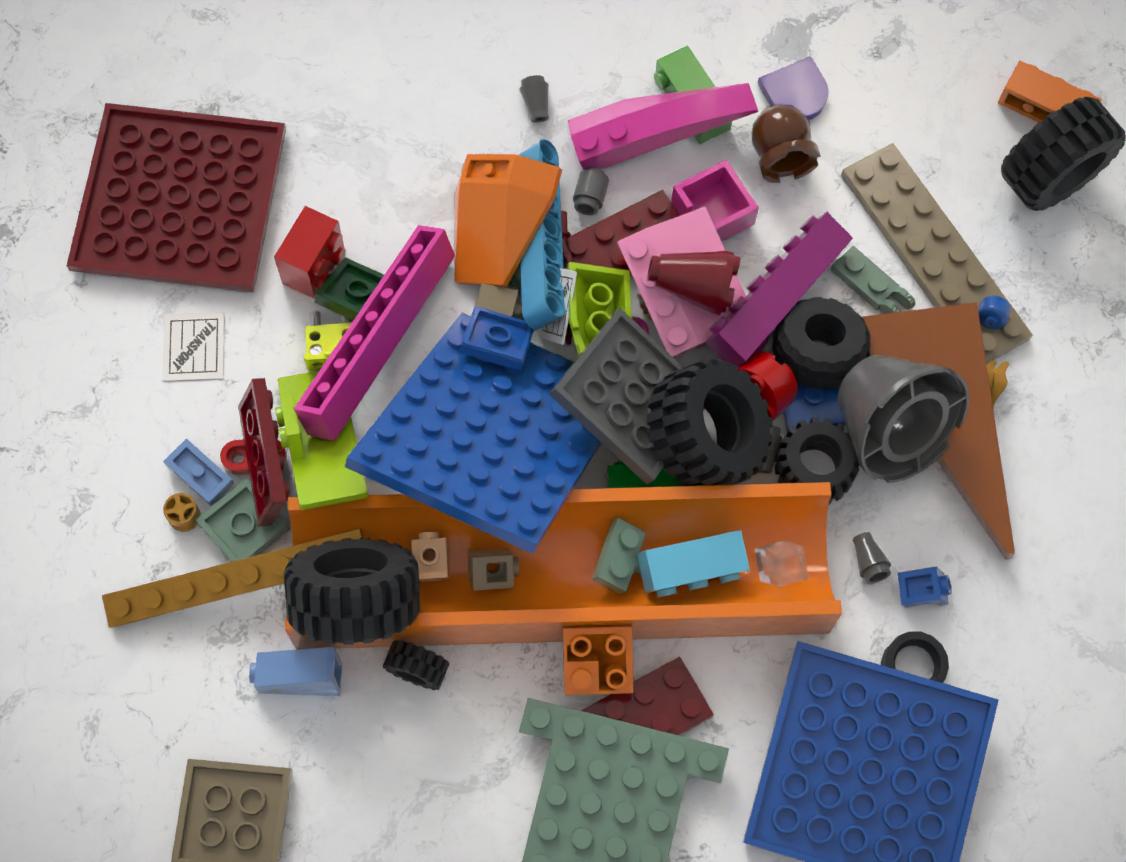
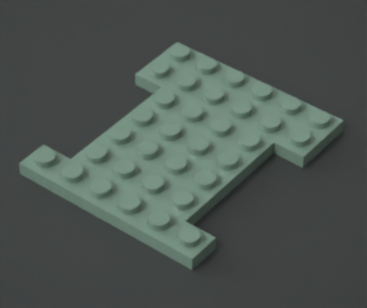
(610, 786)

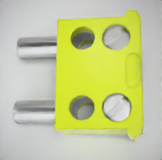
(322, 340)

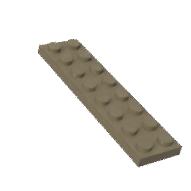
(928, 241)

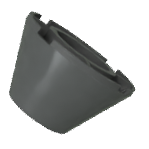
(901, 414)

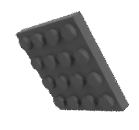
(612, 389)

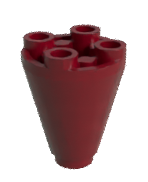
(697, 277)

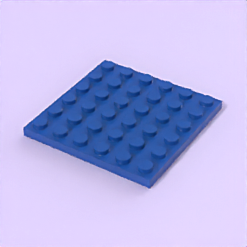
(869, 764)

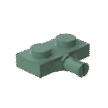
(619, 556)

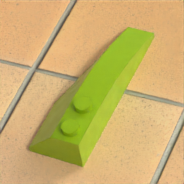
(595, 298)

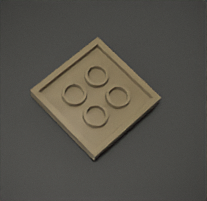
(231, 812)

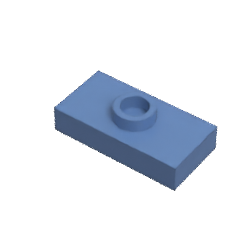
(198, 472)

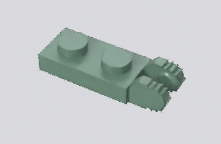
(871, 282)

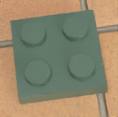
(234, 525)

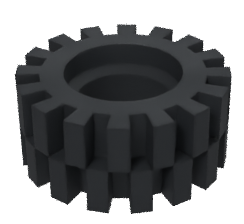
(416, 664)

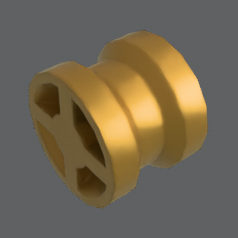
(178, 506)

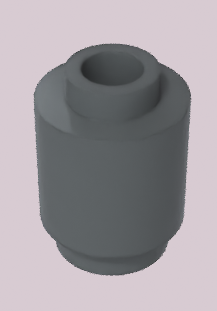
(590, 191)

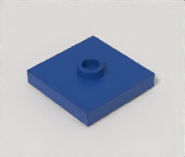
(496, 338)
(811, 404)

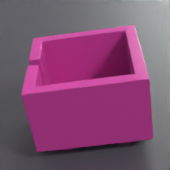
(723, 196)

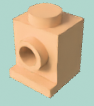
(438, 568)

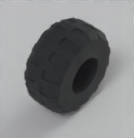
(825, 322)

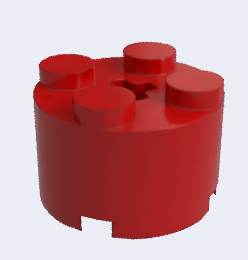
(775, 381)

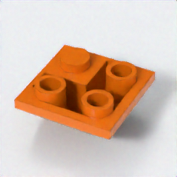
(598, 659)

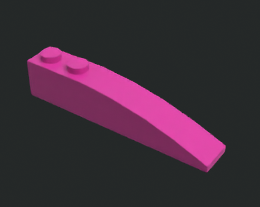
(655, 121)

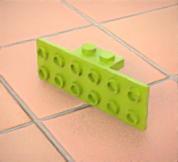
(316, 461)

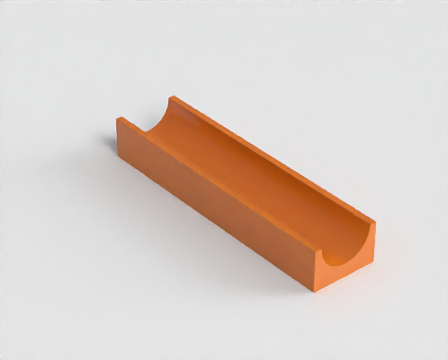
(557, 580)

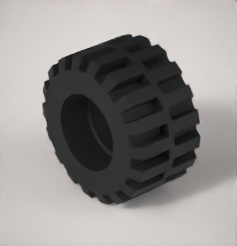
(821, 437)

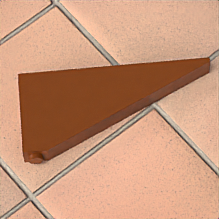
(972, 462)

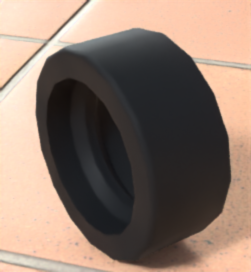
(924, 641)

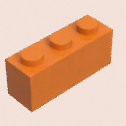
(1037, 92)

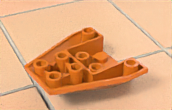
(498, 214)

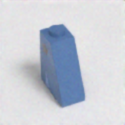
(298, 672)

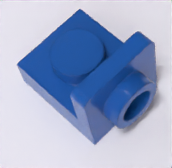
(924, 587)

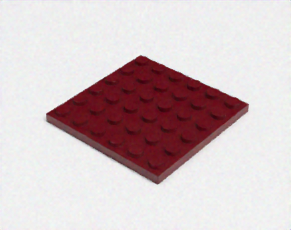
(177, 197)

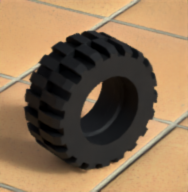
(1062, 153)
(737, 414)
(352, 591)

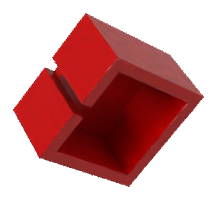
(310, 252)

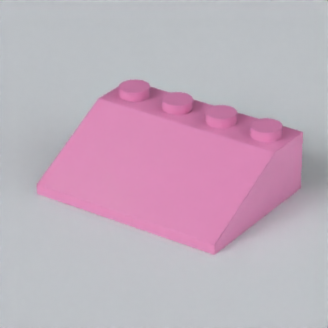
(679, 323)

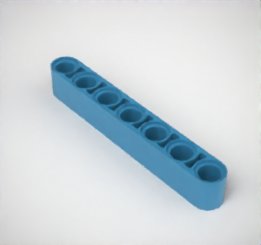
(542, 261)

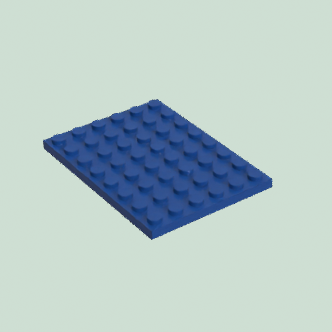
(480, 441)

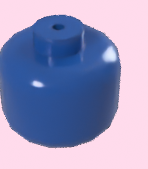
(994, 312)

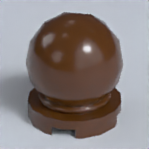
(784, 143)

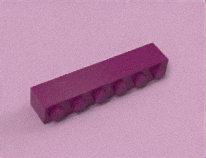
(779, 290)

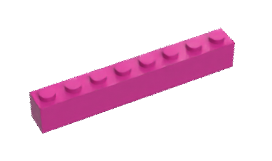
(374, 333)

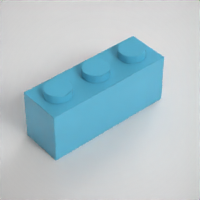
(693, 563)

